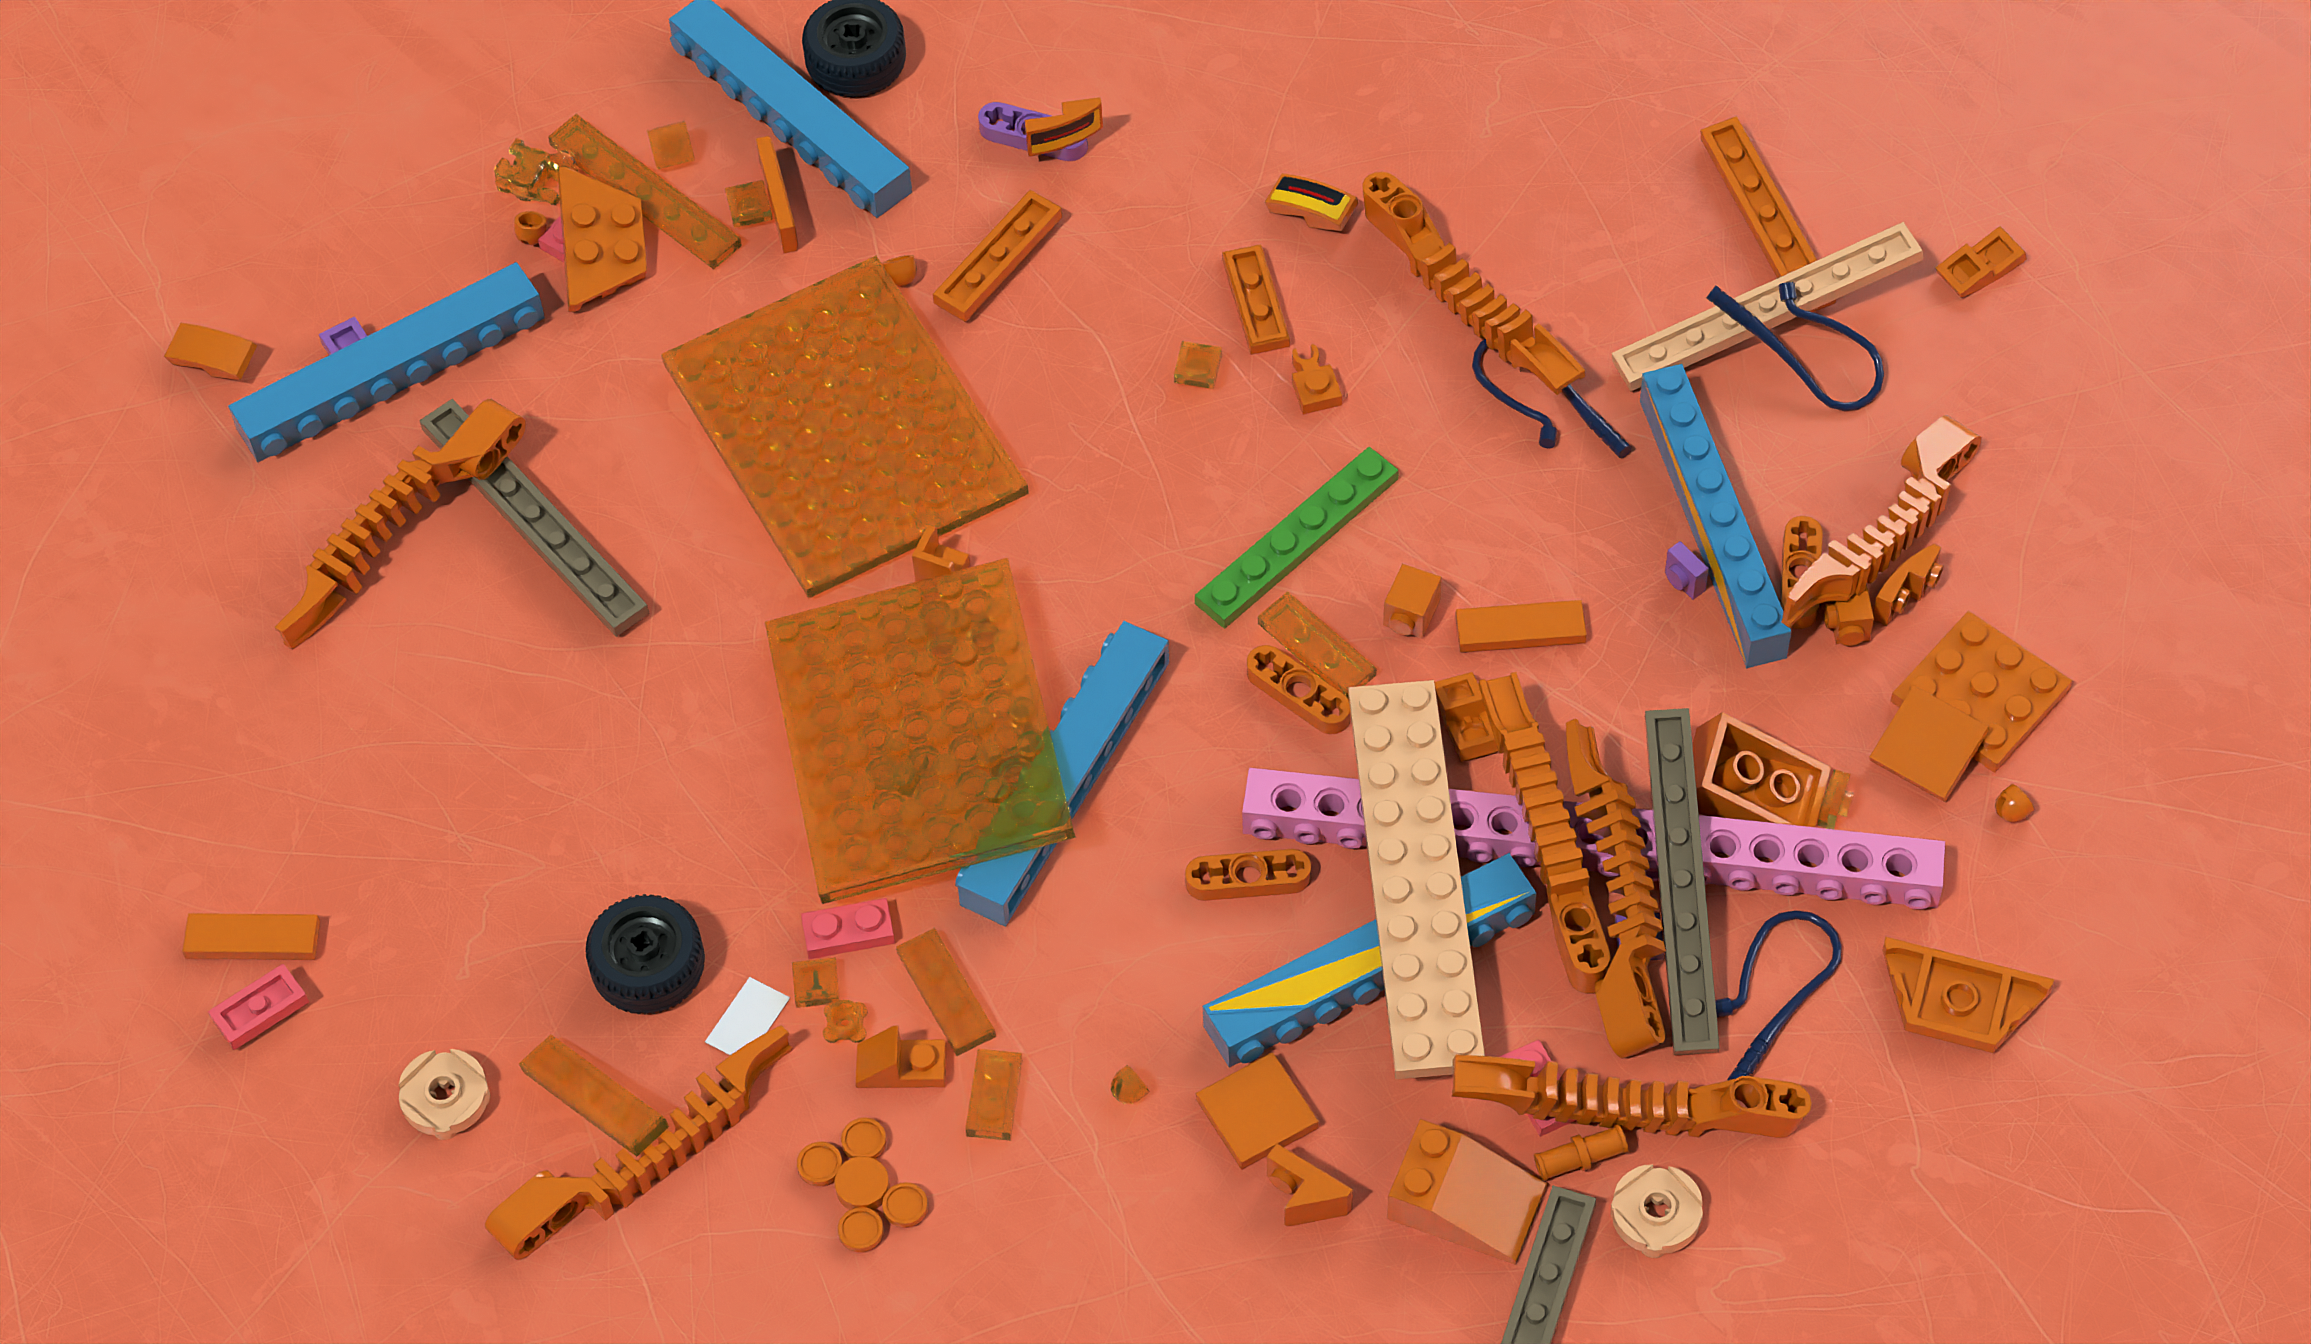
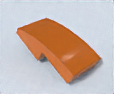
(210, 349)
(1908, 581)

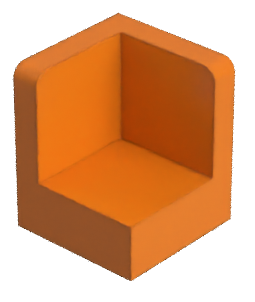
(933, 559)

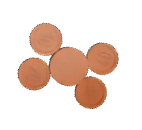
(862, 1184)

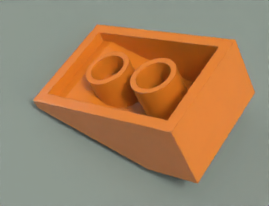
(1755, 775)
(1464, 1193)

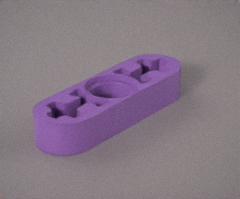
(1011, 115)

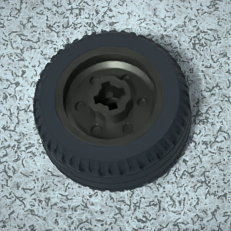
(854, 47)
(645, 954)

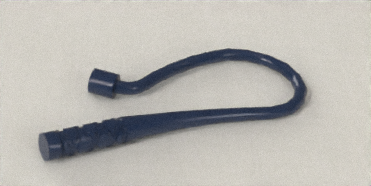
(1756, 327)
(1548, 432)
(1765, 1038)

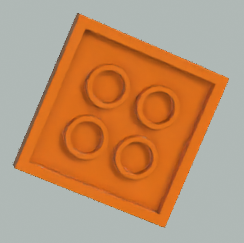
(1990, 681)

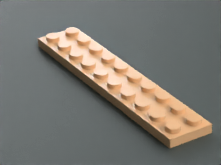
(1415, 878)

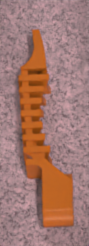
(1407, 224)
(471, 452)
(1932, 461)
(1529, 770)
(1626, 991)
(1772, 1105)
(551, 1202)

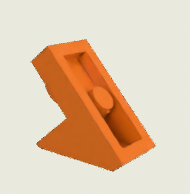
(899, 1063)
(1316, 1192)

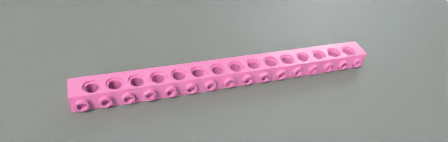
(1740, 839)

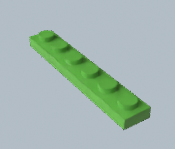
(1296, 537)

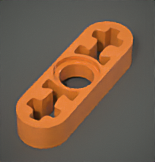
(1793, 557)
(1291, 672)
(1235, 888)

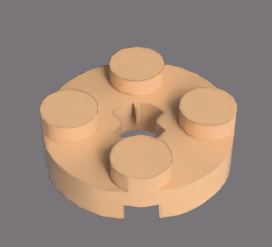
(443, 1116)
(1654, 1234)

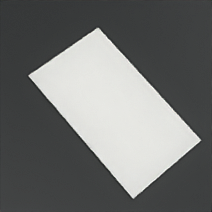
(747, 1016)

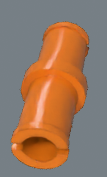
(1581, 1152)

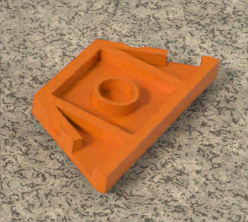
(599, 237)
(1959, 995)

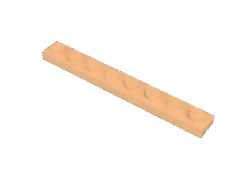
(1814, 284)

